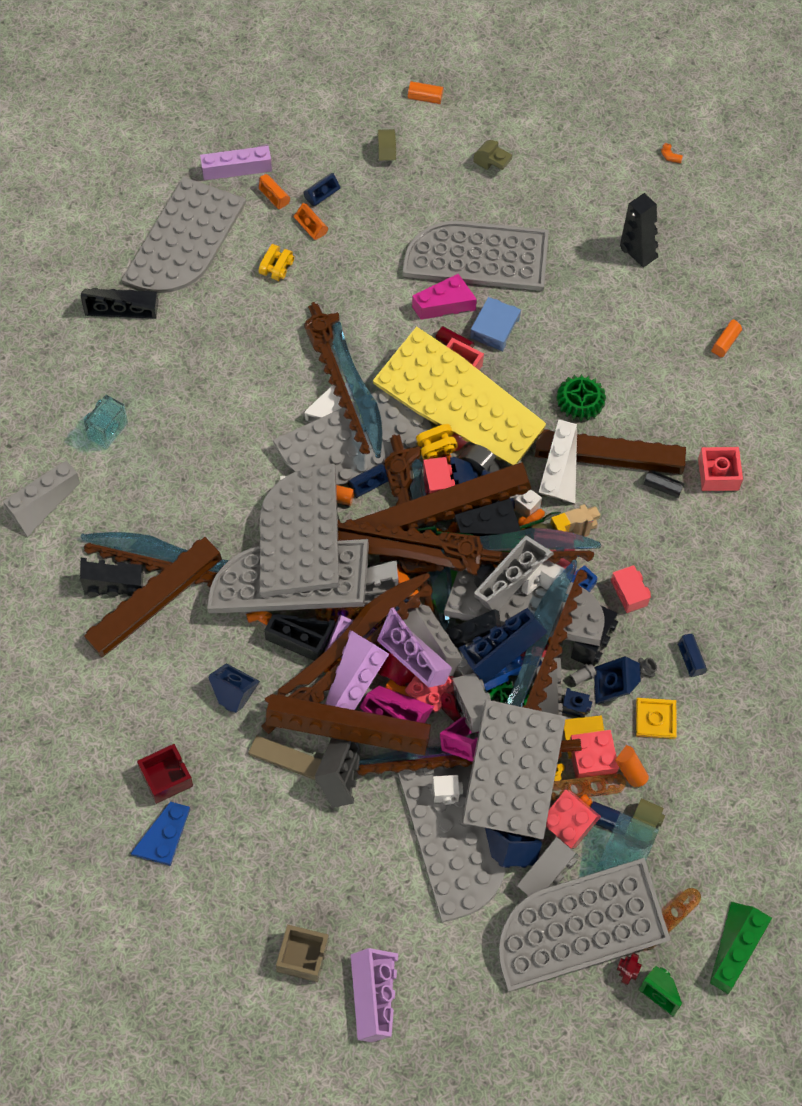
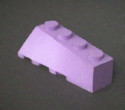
(236, 162)
(413, 651)
(356, 672)
(373, 993)

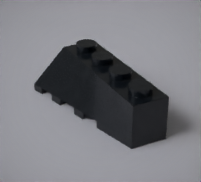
(120, 303)

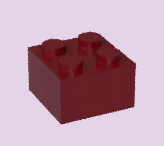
(164, 773)

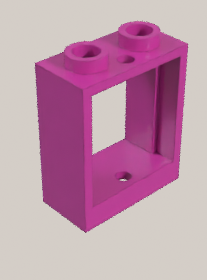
(455, 741)

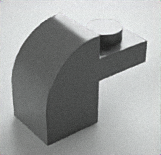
(480, 458)

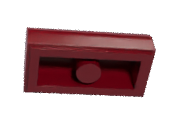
(444, 336)

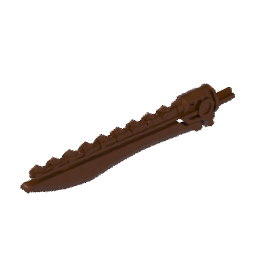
(461, 549)
(366, 620)

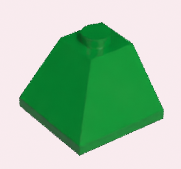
(662, 990)

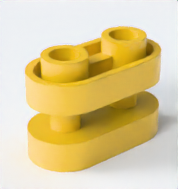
(280, 269)
(436, 442)

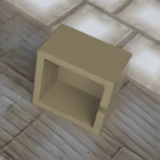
(302, 953)

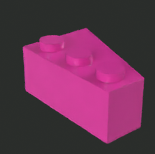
(444, 298)
(396, 705)

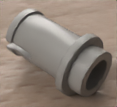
(583, 674)

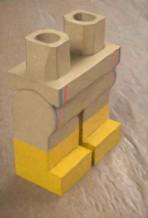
(577, 520)

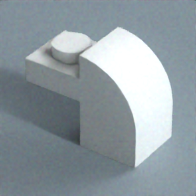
(542, 576)

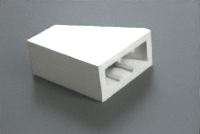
(324, 405)

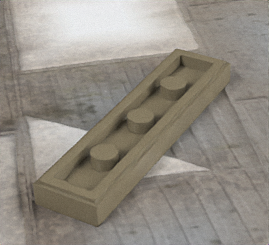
(284, 757)

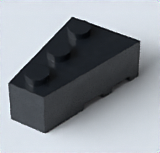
(488, 520)
(110, 579)
(299, 635)
(590, 653)

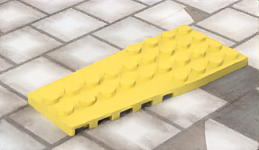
(456, 393)

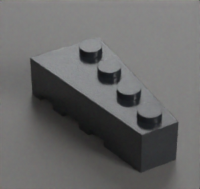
(640, 230)

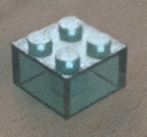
(105, 421)

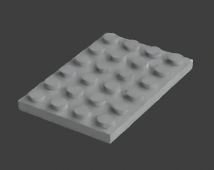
(513, 769)

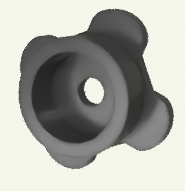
(647, 666)

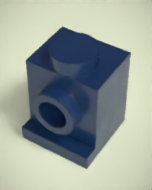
(572, 708)

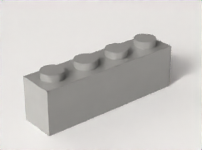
(40, 498)
(512, 573)
(429, 630)
(554, 691)

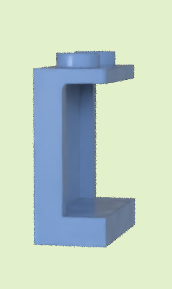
(495, 323)

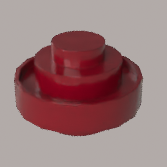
(629, 968)

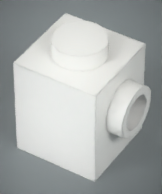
(527, 503)
(447, 789)

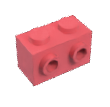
(630, 588)

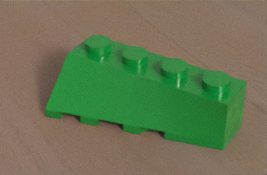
(739, 939)

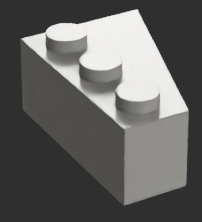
(380, 579)
(470, 699)
(549, 868)

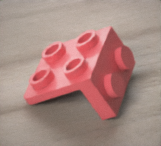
(429, 695)

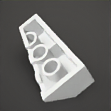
(560, 470)

